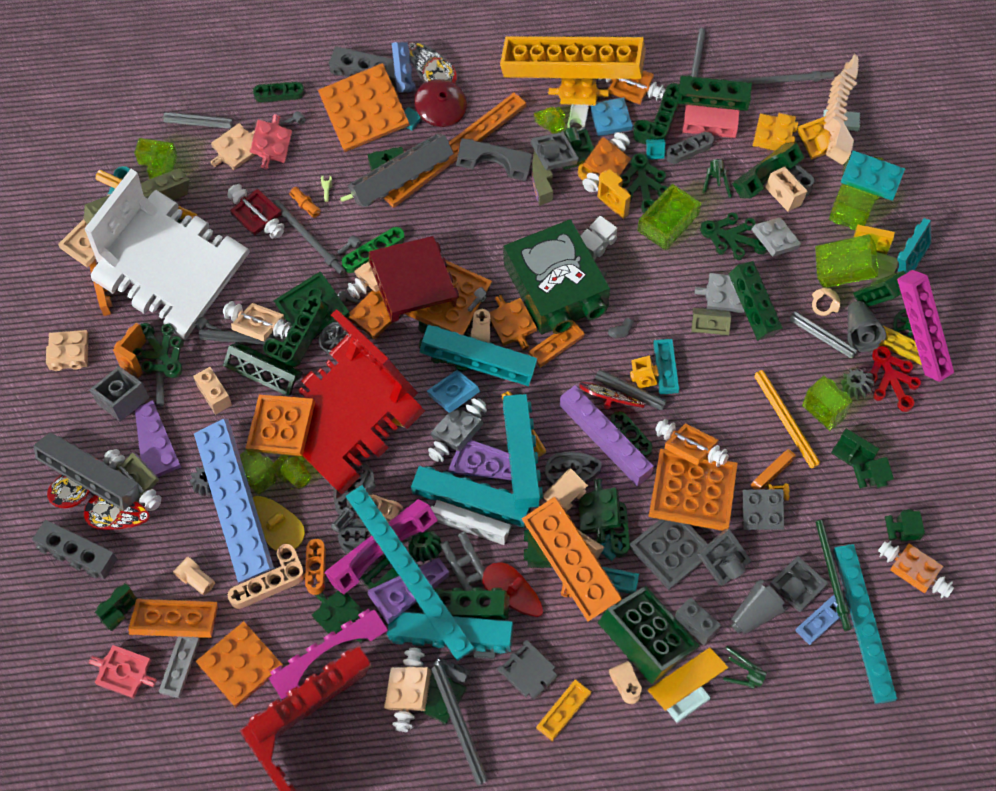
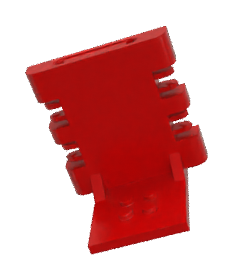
(354, 406)
(300, 703)

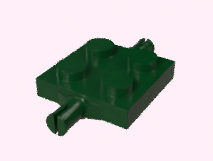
(599, 510)
(336, 611)

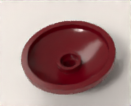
(438, 110)

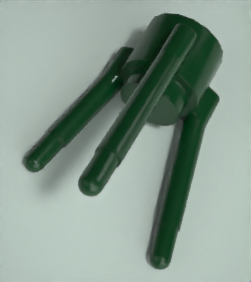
(717, 171)
(755, 674)

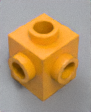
(644, 372)

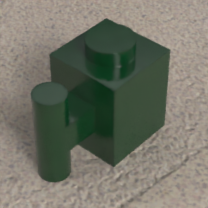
(876, 471)
(908, 524)

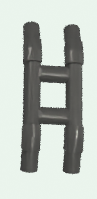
(457, 564)

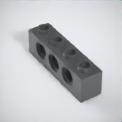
(350, 62)
(50, 532)

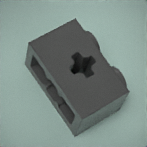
(697, 621)

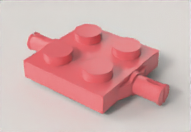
(270, 141)
(123, 671)

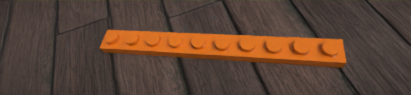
(477, 131)

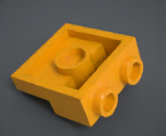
(774, 131)
(612, 194)

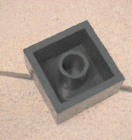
(119, 393)

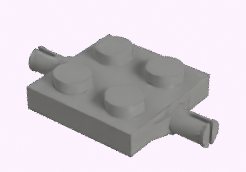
(720, 294)

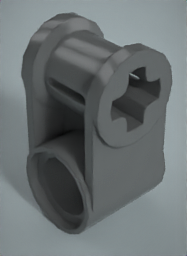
(803, 177)

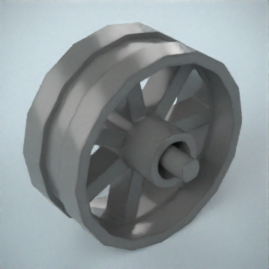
(331, 332)

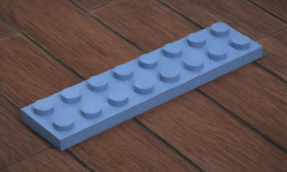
(233, 501)

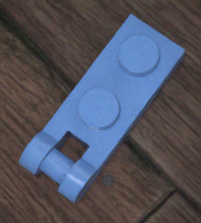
(402, 67)
(818, 622)

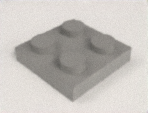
(776, 236)

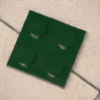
(435, 703)

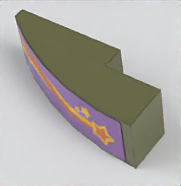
(541, 181)

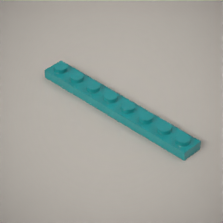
(864, 624)

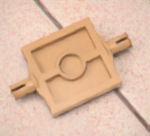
(233, 147)

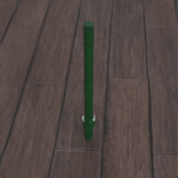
(842, 609)

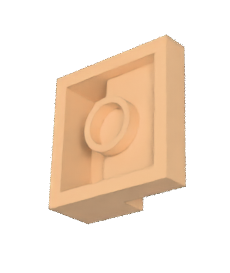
(67, 350)

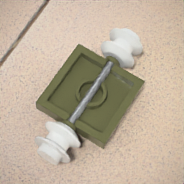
(136, 469)

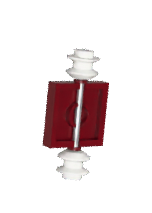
(255, 211)

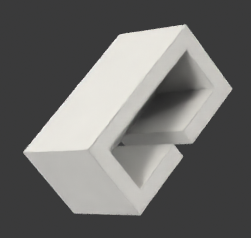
(600, 237)

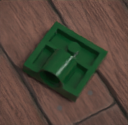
(580, 143)
(112, 611)

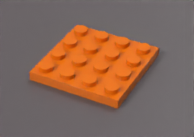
(363, 107)
(455, 318)
(693, 492)

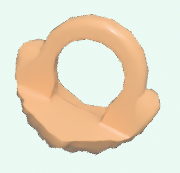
(835, 305)

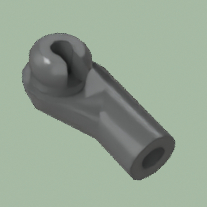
(621, 331)

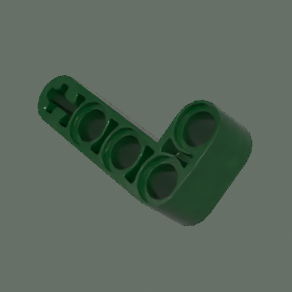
(663, 120)
(314, 306)

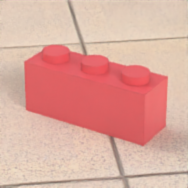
(712, 120)

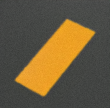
(687, 678)

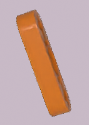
(773, 470)
(311, 559)

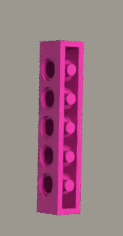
(925, 325)

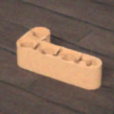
(264, 580)

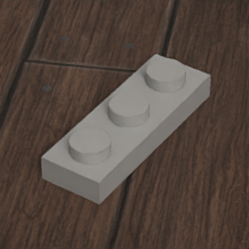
(179, 666)

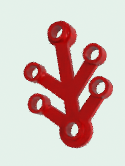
(893, 376)

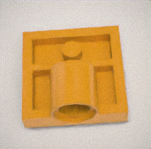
(815, 137)
(882, 238)

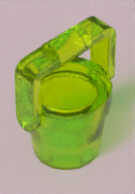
(551, 119)
(292, 470)

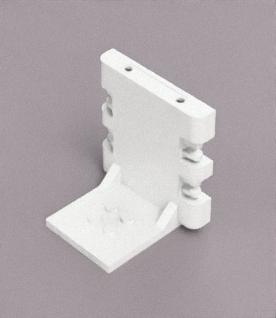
(163, 259)

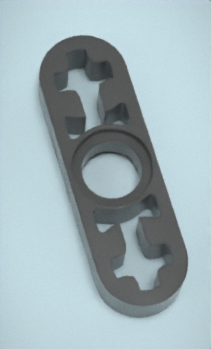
(694, 141)

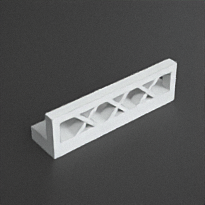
(471, 522)

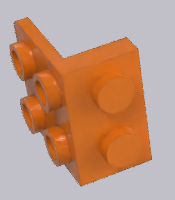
(124, 350)

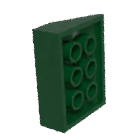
(647, 634)

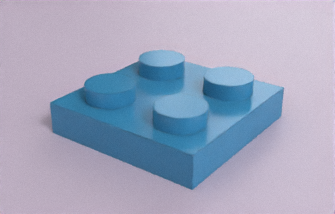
(611, 116)
(453, 391)

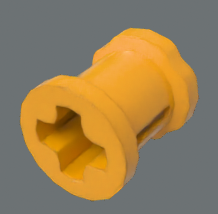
(785, 487)

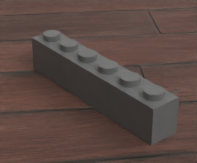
(400, 169)
(87, 471)

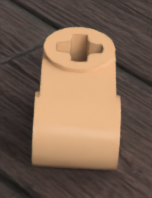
(481, 329)
(388, 508)
(625, 679)

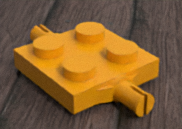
(578, 91)

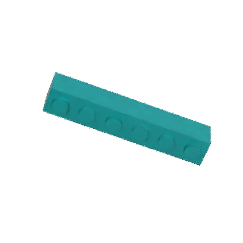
(478, 355)
(521, 451)
(468, 495)
(480, 632)

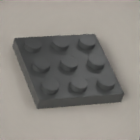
(669, 550)

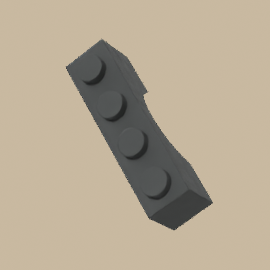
(513, 161)

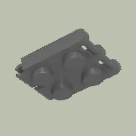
(528, 671)

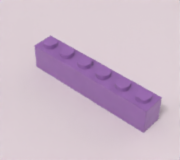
(606, 435)

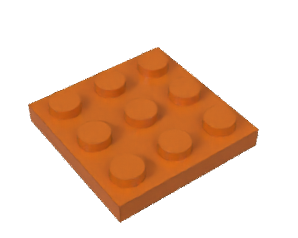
(280, 425)
(239, 664)

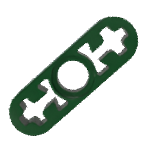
(265, 88)
(644, 442)
(624, 535)

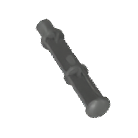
(349, 512)

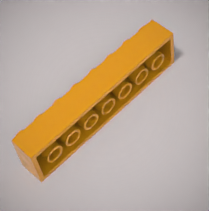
(573, 57)

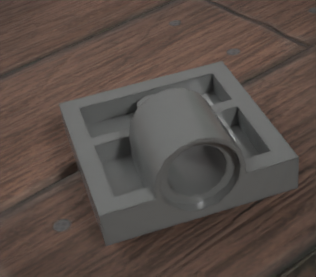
(554, 151)
(763, 509)
(724, 557)
(798, 584)

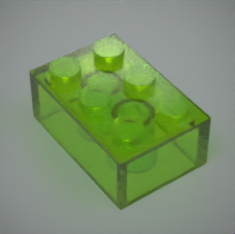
(669, 217)
(846, 261)

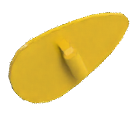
(278, 524)

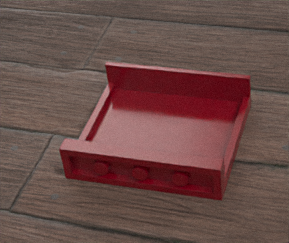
(412, 276)

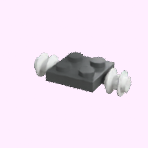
(457, 429)

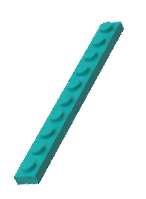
(410, 573)

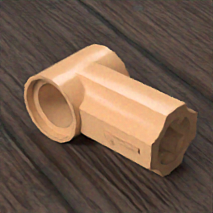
(190, 573)

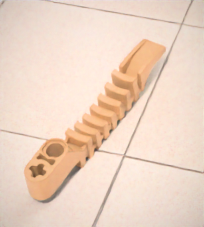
(840, 140)

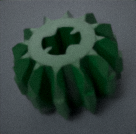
(424, 546)

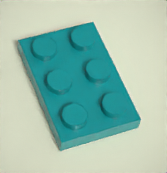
(872, 175)
(915, 247)

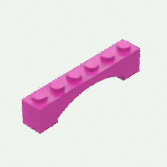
(349, 569)
(287, 678)

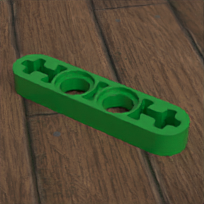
(371, 245)

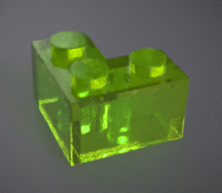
(157, 155)
(258, 471)

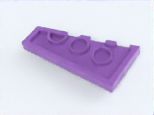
(154, 442)
(481, 461)
(394, 597)

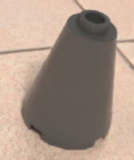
(863, 328)
(757, 608)

